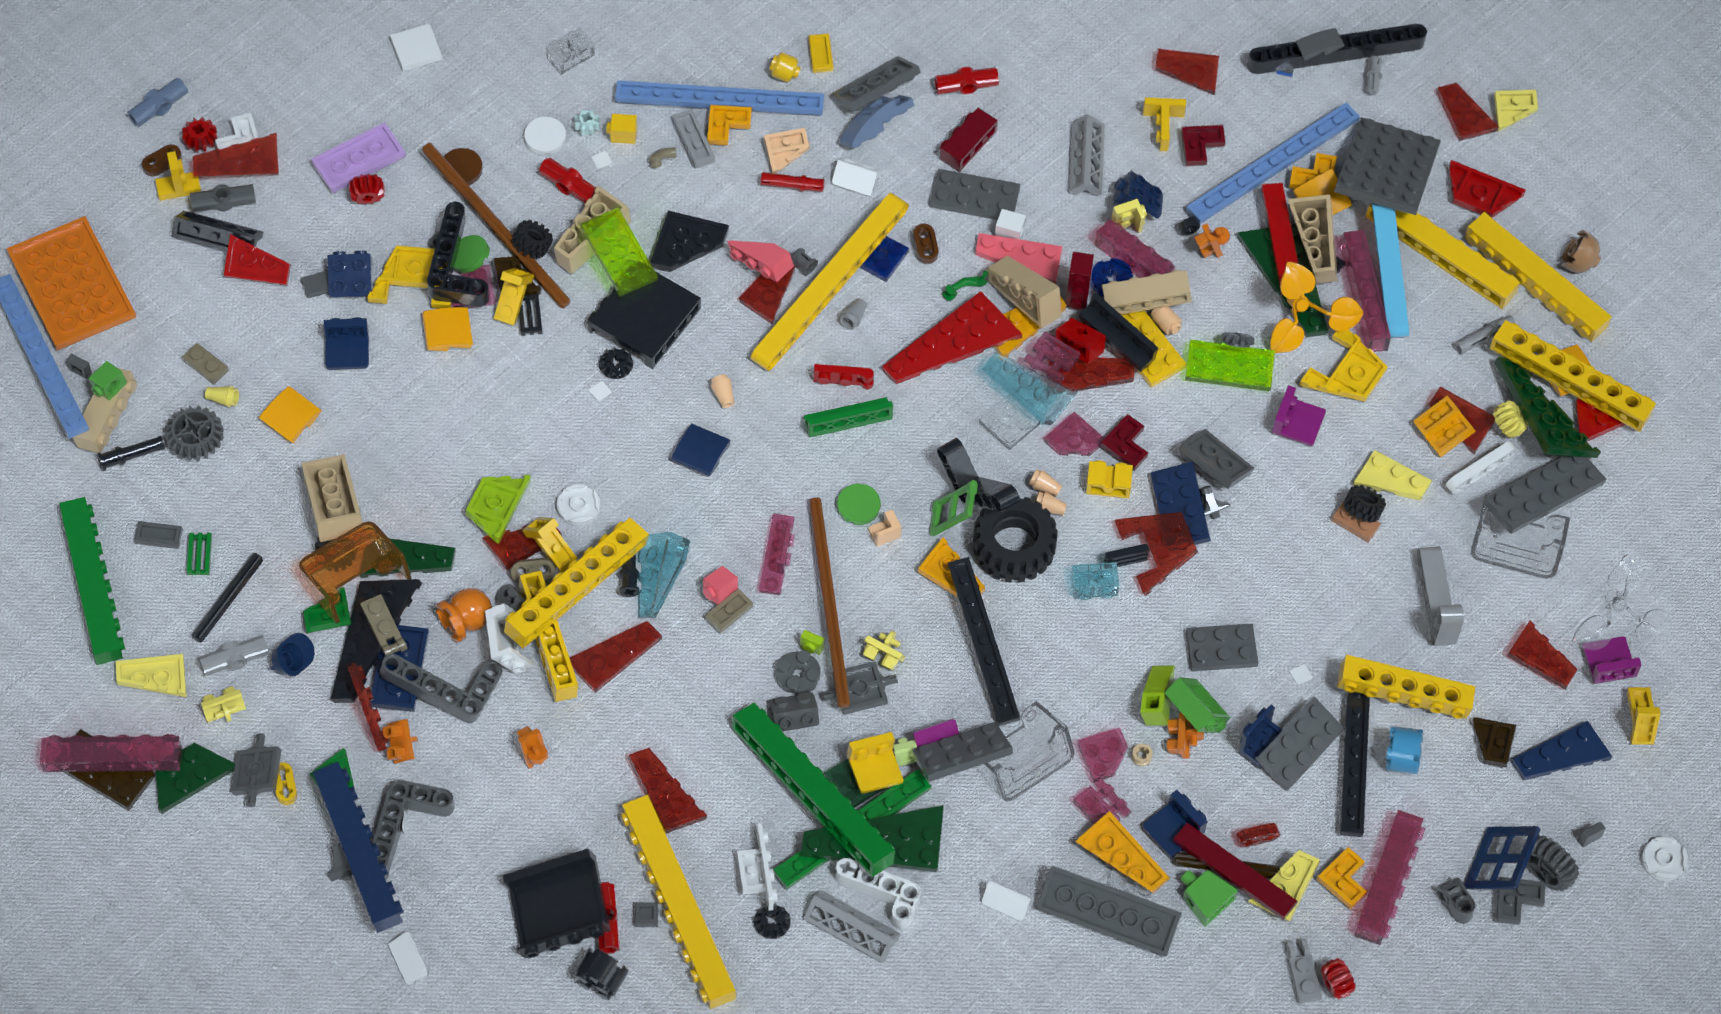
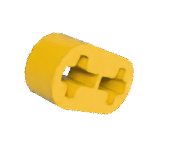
(289, 782)

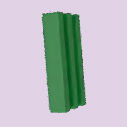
(199, 538)

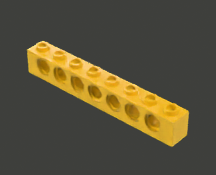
(1577, 385)
(525, 632)

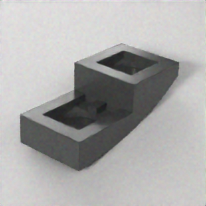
(1319, 42)

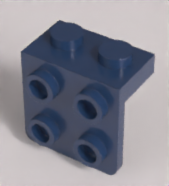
(1134, 187)
(349, 274)
(346, 343)
(1258, 735)
(1171, 819)

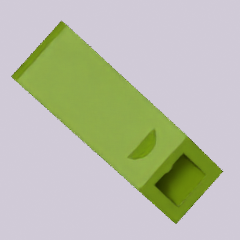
(1155, 703)

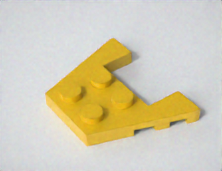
(405, 267)
(1356, 373)

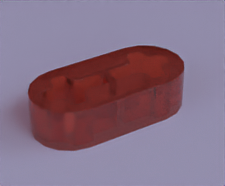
(1258, 835)

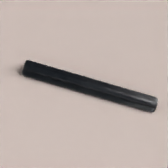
(227, 597)

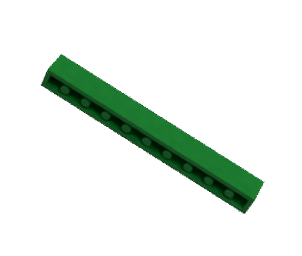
(813, 789)

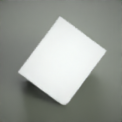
(1010, 224)

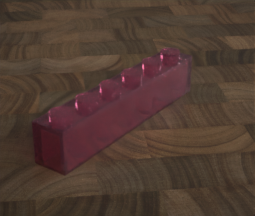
(1365, 290)
(111, 753)
(1389, 877)

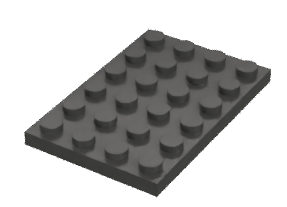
(1387, 166)

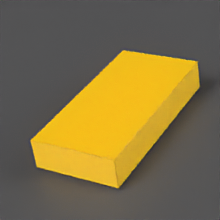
(821, 53)

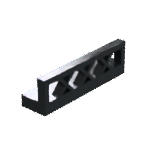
(211, 231)
(1119, 333)

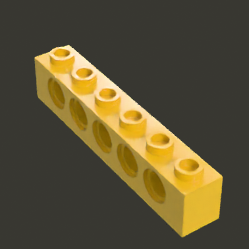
(551, 646)
(1416, 682)

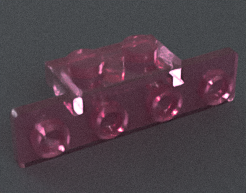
(777, 554)

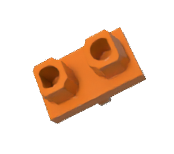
(1209, 241)
(1186, 733)
(400, 741)
(532, 746)

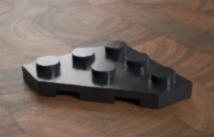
(686, 239)

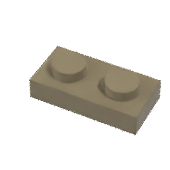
(205, 363)
(729, 610)

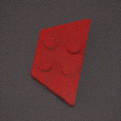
(1481, 191)
(1594, 421)

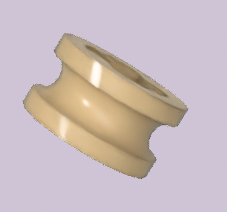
(1146, 749)

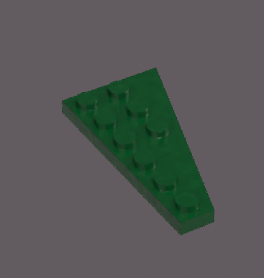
(1546, 419)

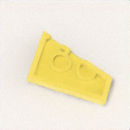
(1389, 475)
(154, 674)
(1294, 878)

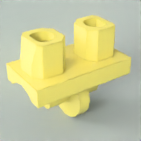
(874, 647)
(223, 705)

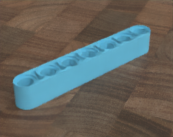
(1390, 270)

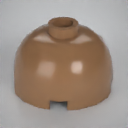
(1581, 253)

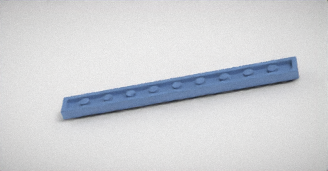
(708, 95)
(1273, 163)
(41, 358)

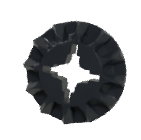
(624, 366)
(773, 930)

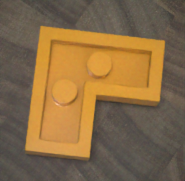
(726, 117)
(1302, 175)
(1339, 881)

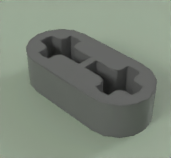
(511, 597)

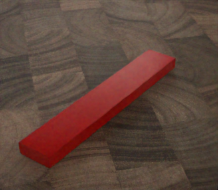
(1279, 226)

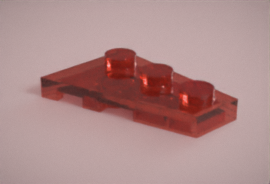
(1189, 67)
(1464, 113)
(766, 295)
(1477, 417)
(513, 547)
(1541, 657)

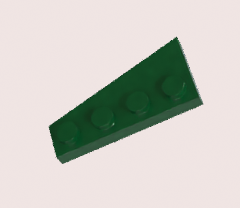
(421, 557)

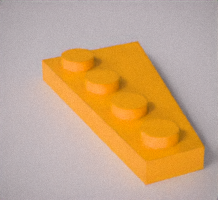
(1120, 850)

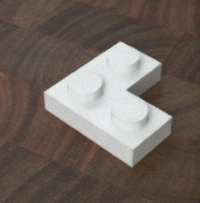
(244, 131)

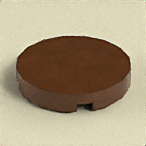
(466, 163)

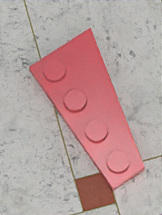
(1037, 256)

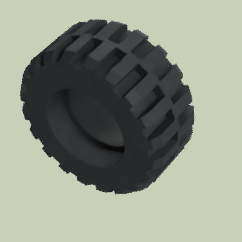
(1011, 563)

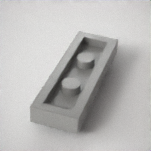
(694, 138)

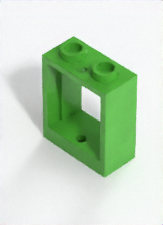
(1197, 705)

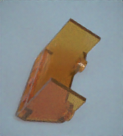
(348, 558)

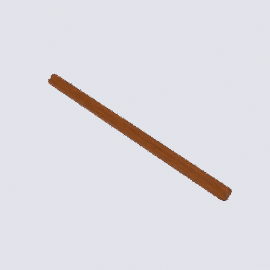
(495, 224)
(829, 603)

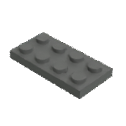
(876, 83)
(973, 194)
(1299, 743)
(962, 751)

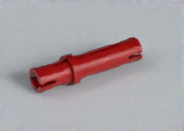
(788, 181)

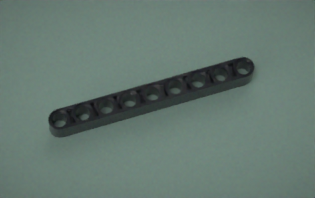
(1356, 46)

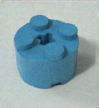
(1404, 750)

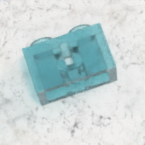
(1086, 575)

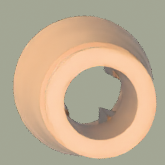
(723, 390)
(1044, 482)
(1050, 502)

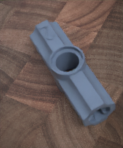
(157, 102)

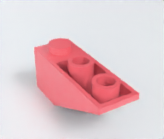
(765, 258)

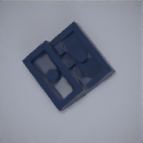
(700, 449)

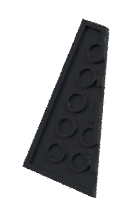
(360, 640)

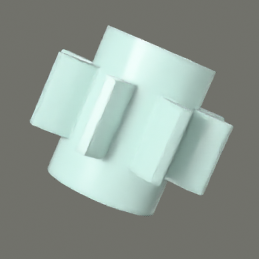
(587, 122)

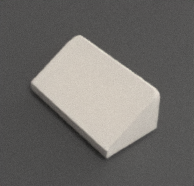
(1006, 901)
(407, 958)

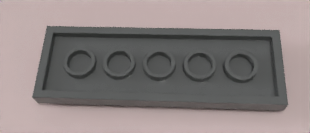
(1544, 491)
(1109, 910)

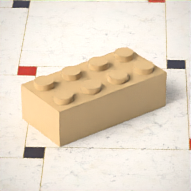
(331, 496)

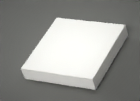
(416, 47)

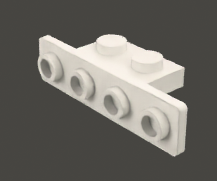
(755, 871)

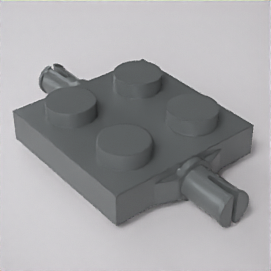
(865, 687)
(256, 770)

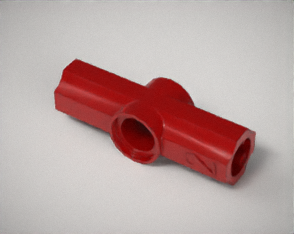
(966, 80)
(567, 180)
(610, 940)

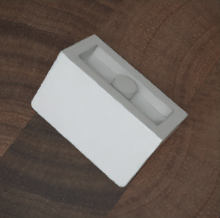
(855, 175)

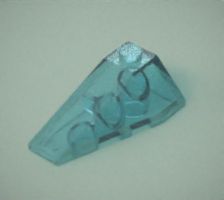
(660, 567)

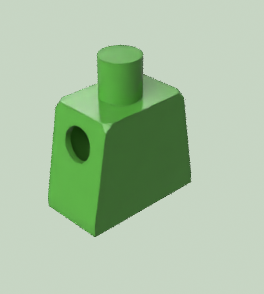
(1207, 895)

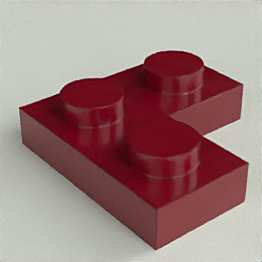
(1196, 140)
(1121, 445)

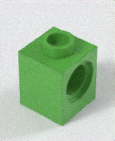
(107, 381)

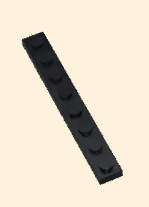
(984, 641)
(1355, 764)

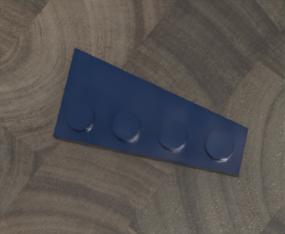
(1567, 750)

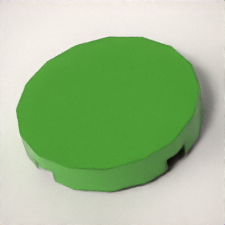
(471, 253)
(858, 504)

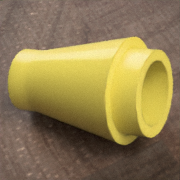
(224, 395)

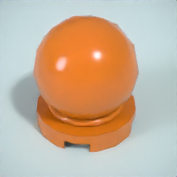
(464, 612)

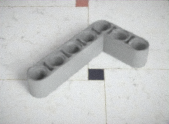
(1443, 617)

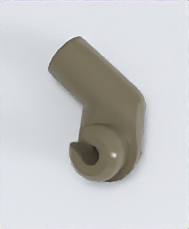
(660, 154)

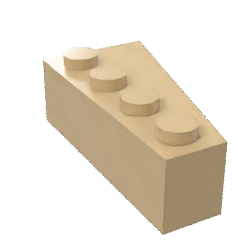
(1316, 229)
(573, 246)
(1026, 290)

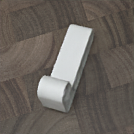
(875, 888)

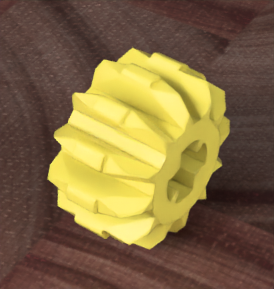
(1510, 419)

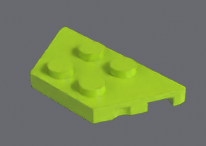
(496, 503)

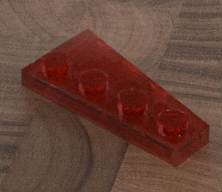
(246, 159)
(1097, 374)
(609, 658)
(365, 696)
(669, 800)

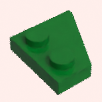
(317, 619)

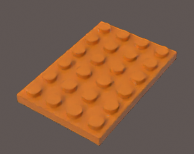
(71, 283)

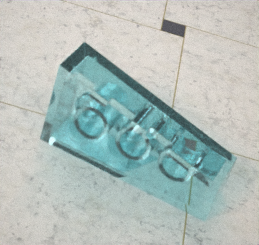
(1032, 389)

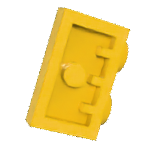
(874, 762)

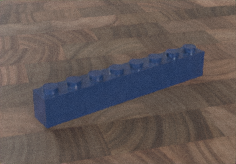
(358, 848)

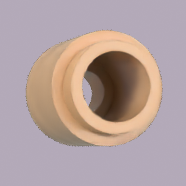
(1167, 320)

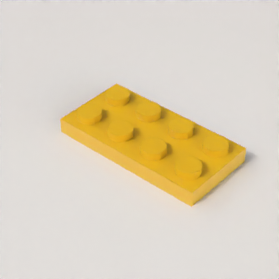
(1167, 360)

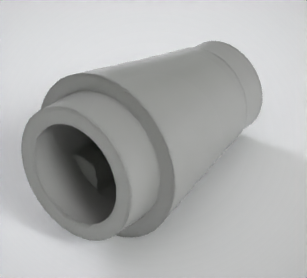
(853, 314)

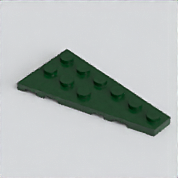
(1260, 248)
(912, 834)

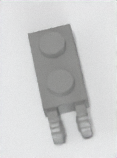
(1303, 973)

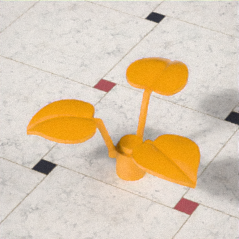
(1294, 283)

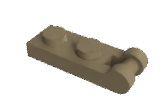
(383, 625)

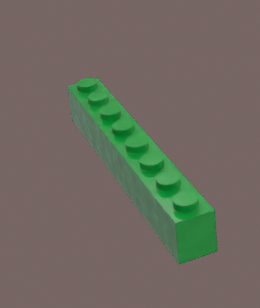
(91, 580)

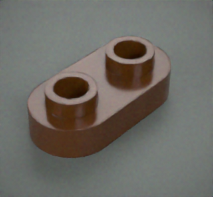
(161, 160)
(925, 245)

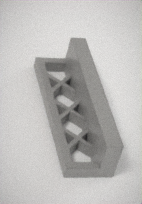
(1082, 153)
(855, 918)

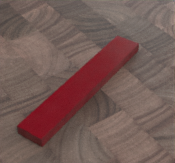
(1235, 871)

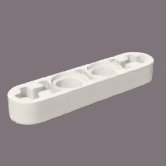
(1481, 467)

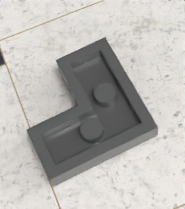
(1510, 900)

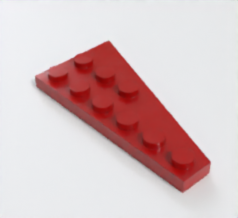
(957, 337)

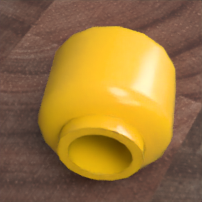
(784, 67)

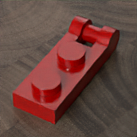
(844, 375)

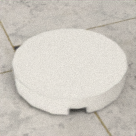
(545, 135)
(578, 505)
(1664, 858)

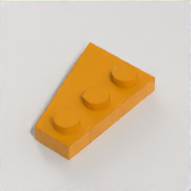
(936, 567)

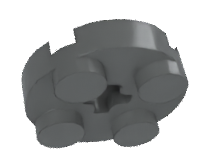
(798, 660)

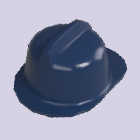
(293, 655)

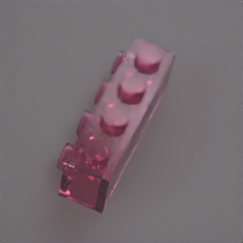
(1122, 245)

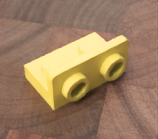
(1130, 213)

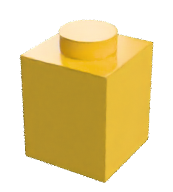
(622, 128)

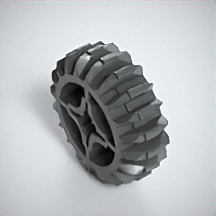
(186, 441)
(1552, 864)

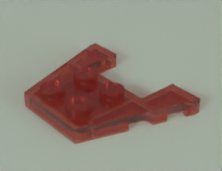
(1168, 541)

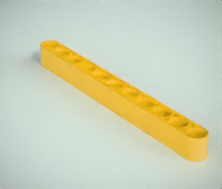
(829, 281)

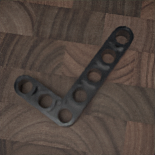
(447, 259)
(959, 468)

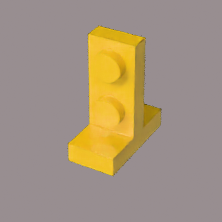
(1164, 109)
(178, 184)
(512, 295)
(550, 541)
(1644, 715)

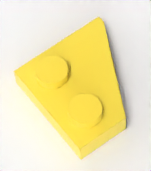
(1514, 106)

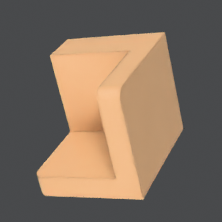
(886, 530)

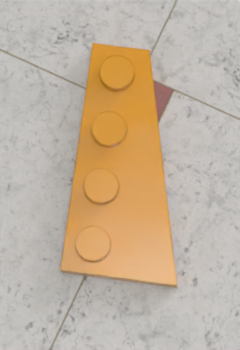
(1024, 325)

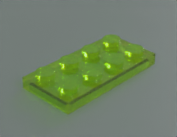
(619, 252)
(1230, 365)

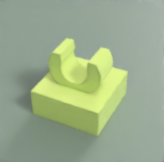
(903, 751)

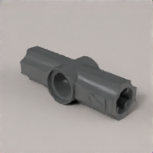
(233, 196)

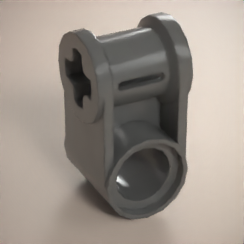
(1454, 897)

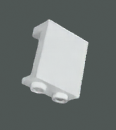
(502, 647)

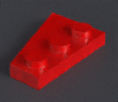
(254, 264)

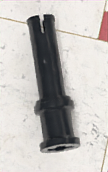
(121, 455)
(629, 577)

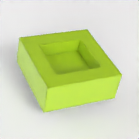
(811, 642)

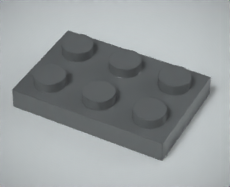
(1216, 458)
(1222, 647)

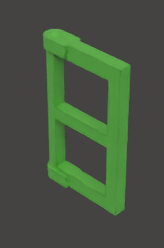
(971, 490)

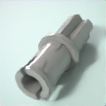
(1374, 75)

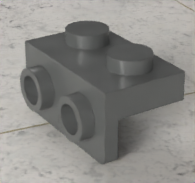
(795, 711)

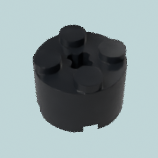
(601, 973)

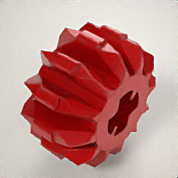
(199, 134)
(366, 189)
(1338, 978)

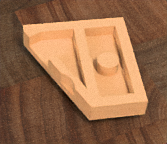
(785, 147)

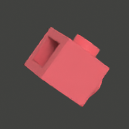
(719, 585)

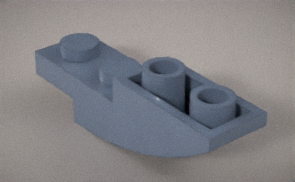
(871, 119)

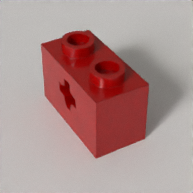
(1082, 338)

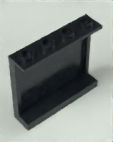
(647, 317)
(558, 903)

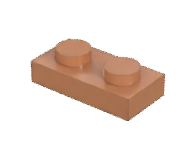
(1357, 527)

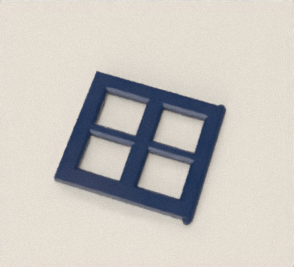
(1519, 858)

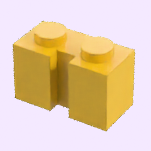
(1109, 480)

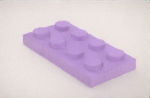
(358, 156)

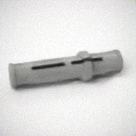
(1482, 335)

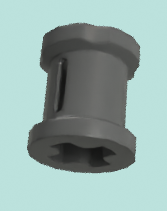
(804, 261)

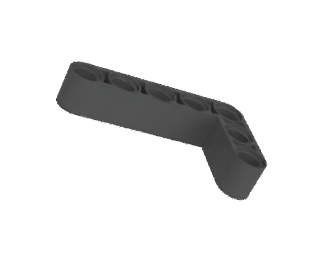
(442, 687)
(401, 804)

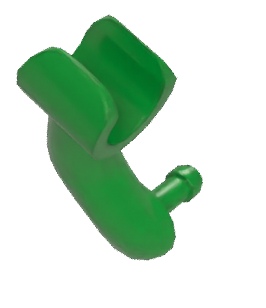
(978, 281)

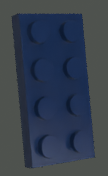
(1179, 491)
(385, 693)

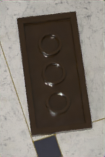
(118, 786)

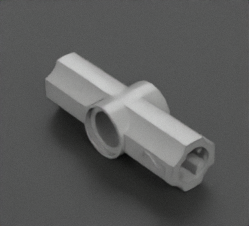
(233, 655)

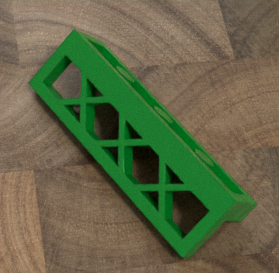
(848, 417)

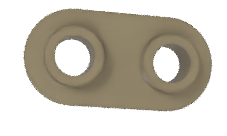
(533, 565)

